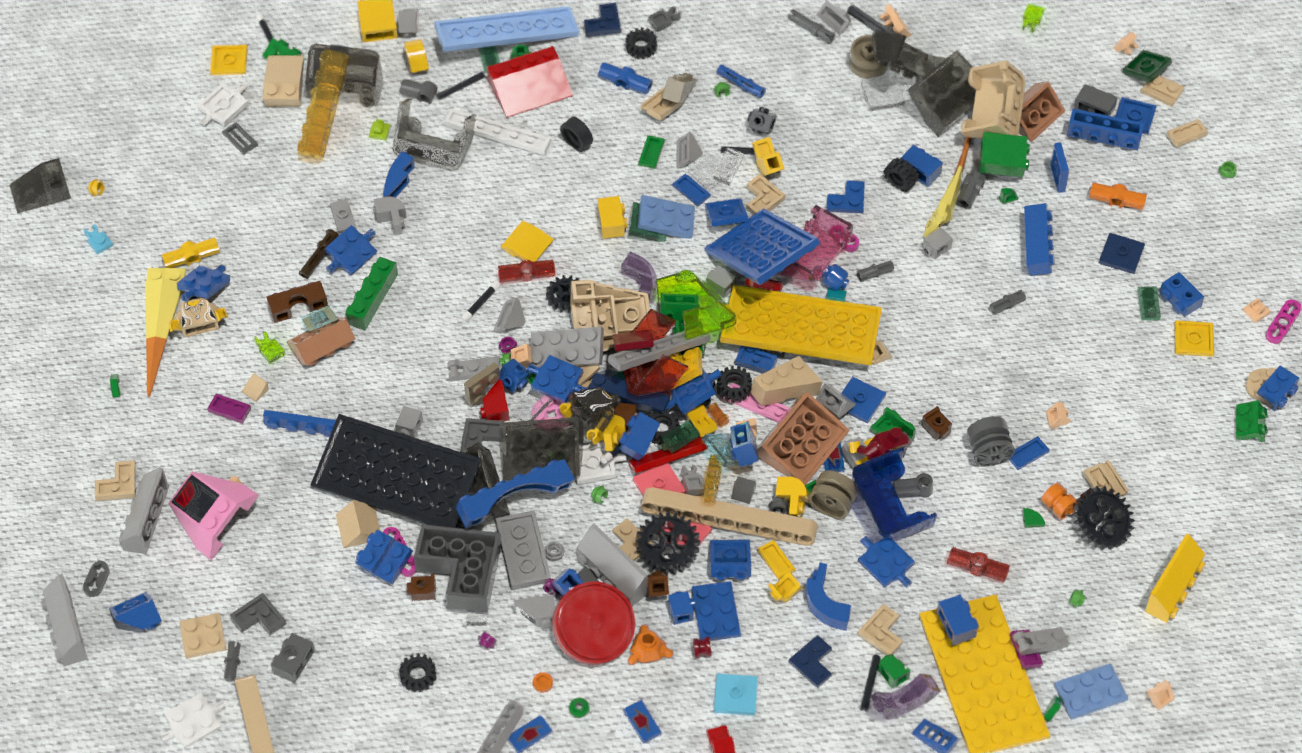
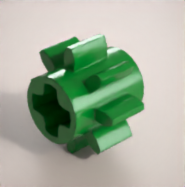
(519, 50)

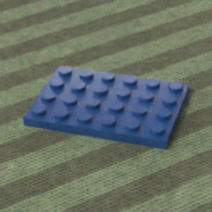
(762, 246)

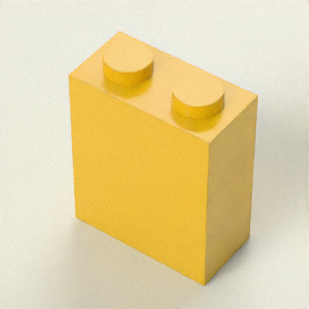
(377, 20)

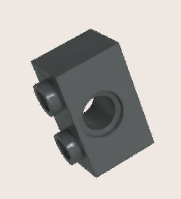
(292, 668)

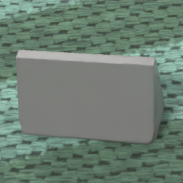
(834, 400)

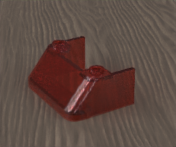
(657, 374)

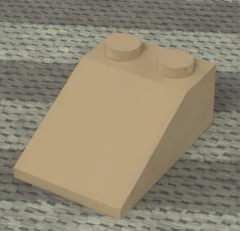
(283, 81)

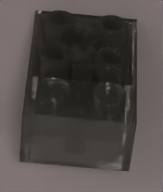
(40, 186)

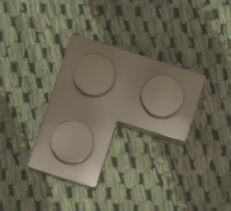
(476, 385)

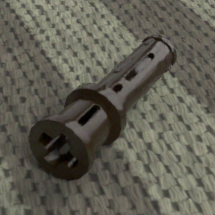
(318, 254)

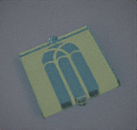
(319, 318)

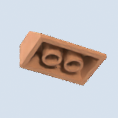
(1039, 110)
(321, 341)

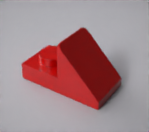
(720, 740)

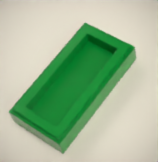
(651, 152)

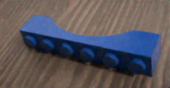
(551, 478)

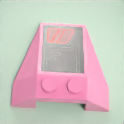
(206, 506)

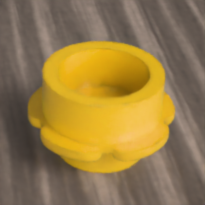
(96, 185)

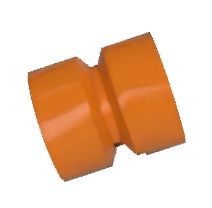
(1057, 498)

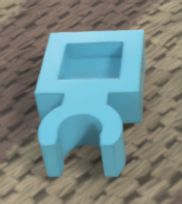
(98, 241)

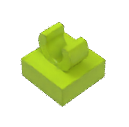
(379, 130)

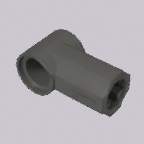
(422, 91)
(913, 486)

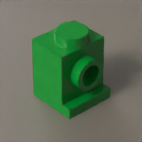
(893, 670)

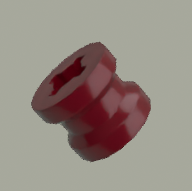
(702, 647)

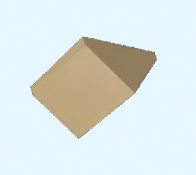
(356, 523)

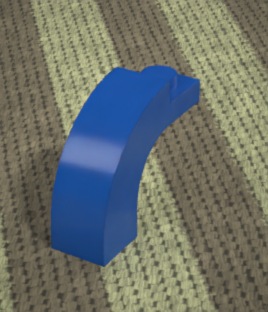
(825, 609)

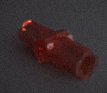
(515, 272)
(988, 568)

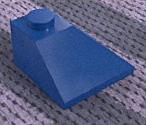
(137, 612)

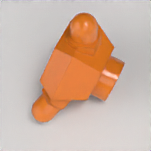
(648, 647)

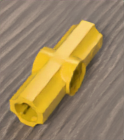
(190, 252)

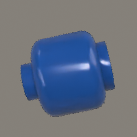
(835, 277)

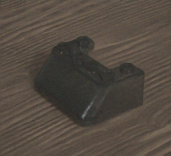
(901, 57)
(362, 73)

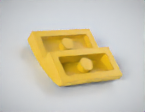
(527, 242)

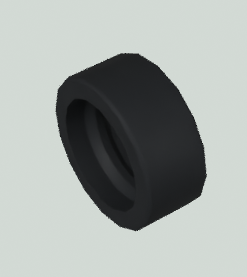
(576, 134)

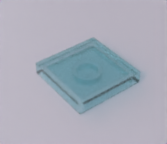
(721, 448)

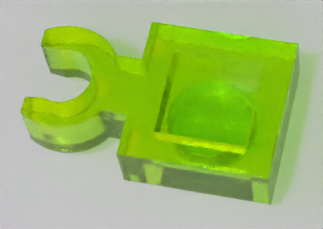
(1032, 16)
(270, 349)

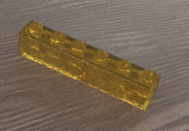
(323, 104)

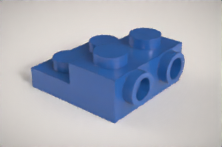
(383, 556)
(730, 559)

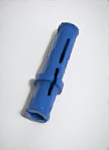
(756, 90)

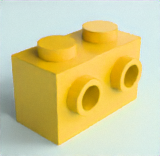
(611, 217)

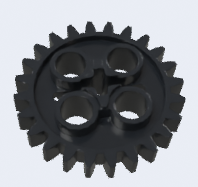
(1118, 528)
(655, 553)

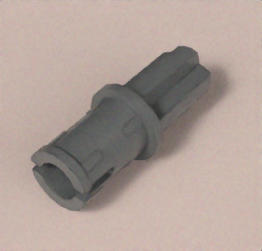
(874, 270)
(1008, 301)
(232, 661)

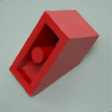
(495, 404)

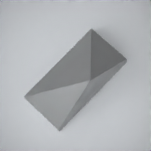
(834, 17)
(687, 150)
(510, 316)

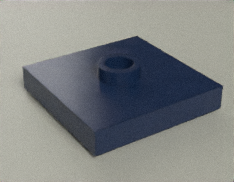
(1121, 253)

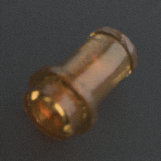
(720, 418)

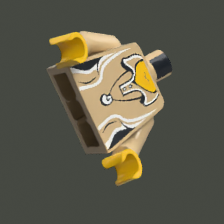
(197, 317)

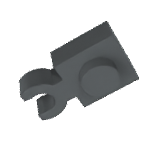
(663, 19)

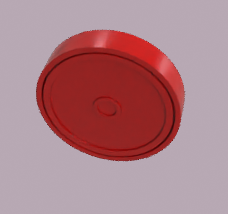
(593, 623)

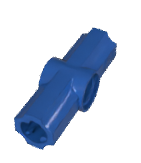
(625, 77)

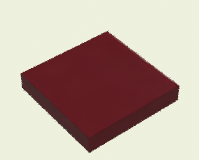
(633, 340)

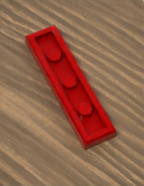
(660, 457)

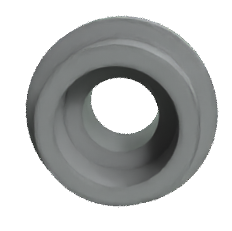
(554, 545)

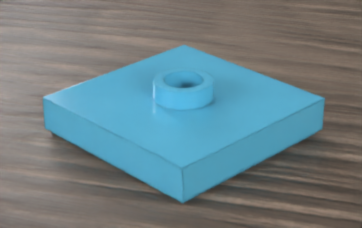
(735, 694)

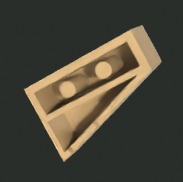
(785, 382)

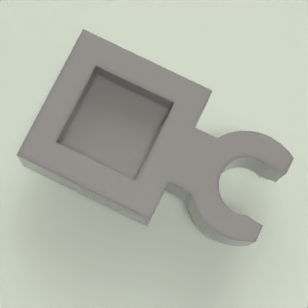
(692, 483)

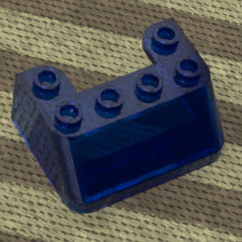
(881, 500)

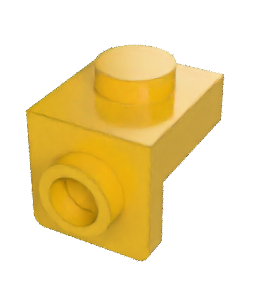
(701, 420)
(785, 588)

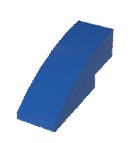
(398, 175)

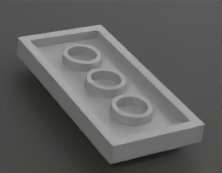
(573, 346)
(523, 549)

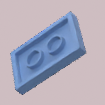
(666, 217)
(1090, 691)

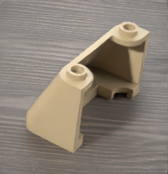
(997, 100)

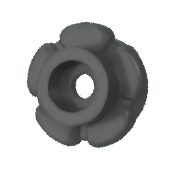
(778, 503)

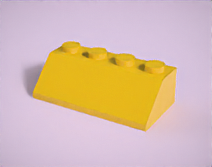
(1176, 579)

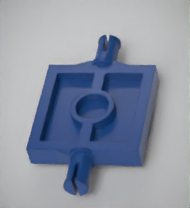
(350, 250)
(203, 282)
(556, 379)
(694, 392)
(886, 561)

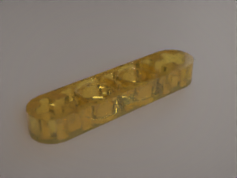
(712, 480)

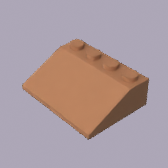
(802, 439)

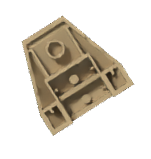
(608, 307)

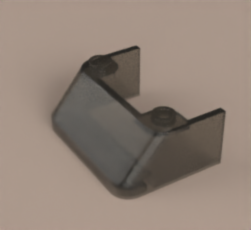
(427, 148)

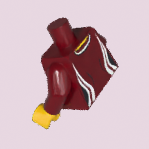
(882, 444)

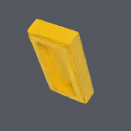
(775, 559)

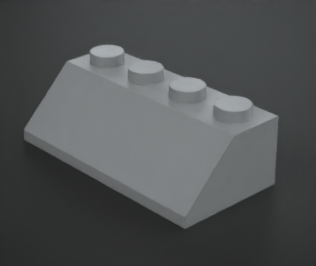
(144, 512)
(612, 564)
(64, 622)

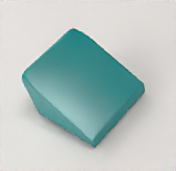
(839, 295)

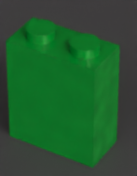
(1004, 154)

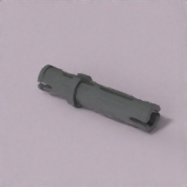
(816, 29)

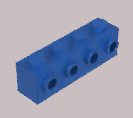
(1105, 129)
(1038, 239)

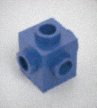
(514, 375)

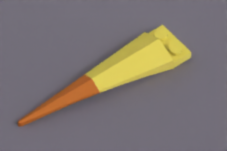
(945, 208)
(161, 306)

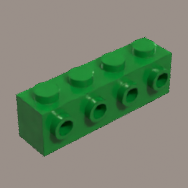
(371, 293)

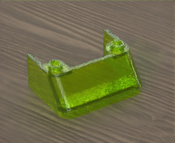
(712, 310)

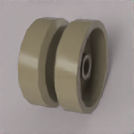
(863, 60)
(833, 494)

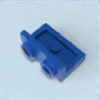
(1279, 387)

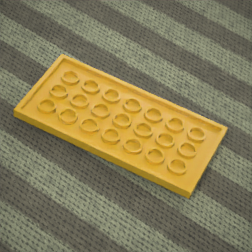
(803, 325)
(986, 681)

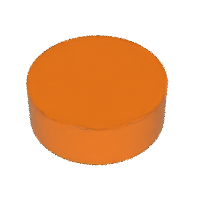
(542, 682)

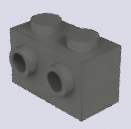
(1095, 101)

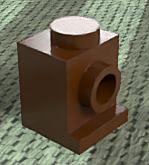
(936, 424)
(658, 584)
(422, 588)

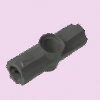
(971, 187)

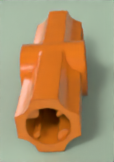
(1117, 195)

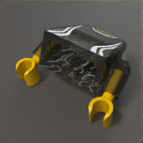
(594, 407)

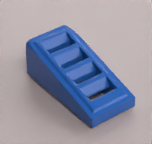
(936, 746)

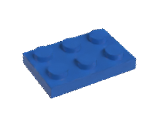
(716, 611)

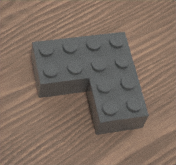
(467, 556)

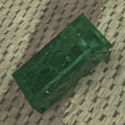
(489, 56)
(1149, 303)
(679, 436)

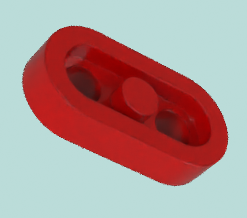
(772, 285)

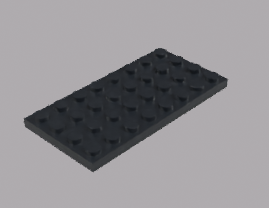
(395, 472)

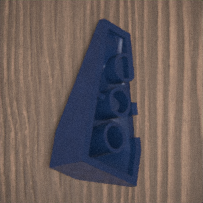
(614, 383)

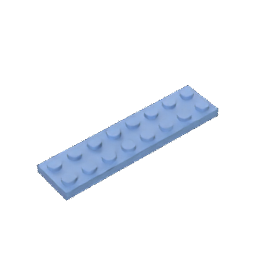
(506, 28)

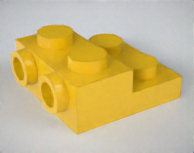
(693, 359)

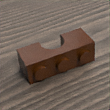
(309, 294)

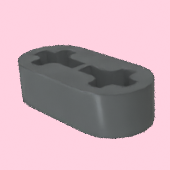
(100, 580)

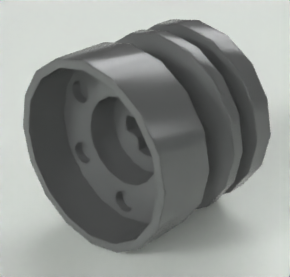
(990, 441)

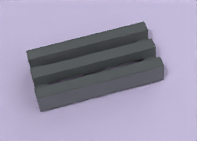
(247, 147)

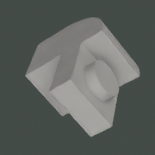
(391, 210)

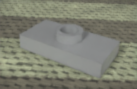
(342, 215)

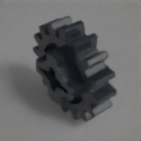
(562, 288)

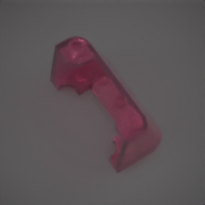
(832, 234)

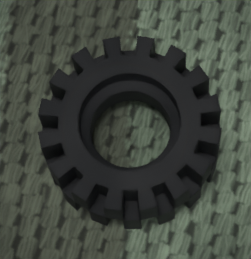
(641, 35)
(900, 174)
(734, 393)
(666, 417)
(414, 662)

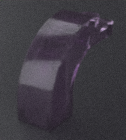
(642, 272)
(908, 698)

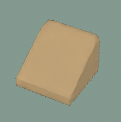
(881, 353)
(255, 388)

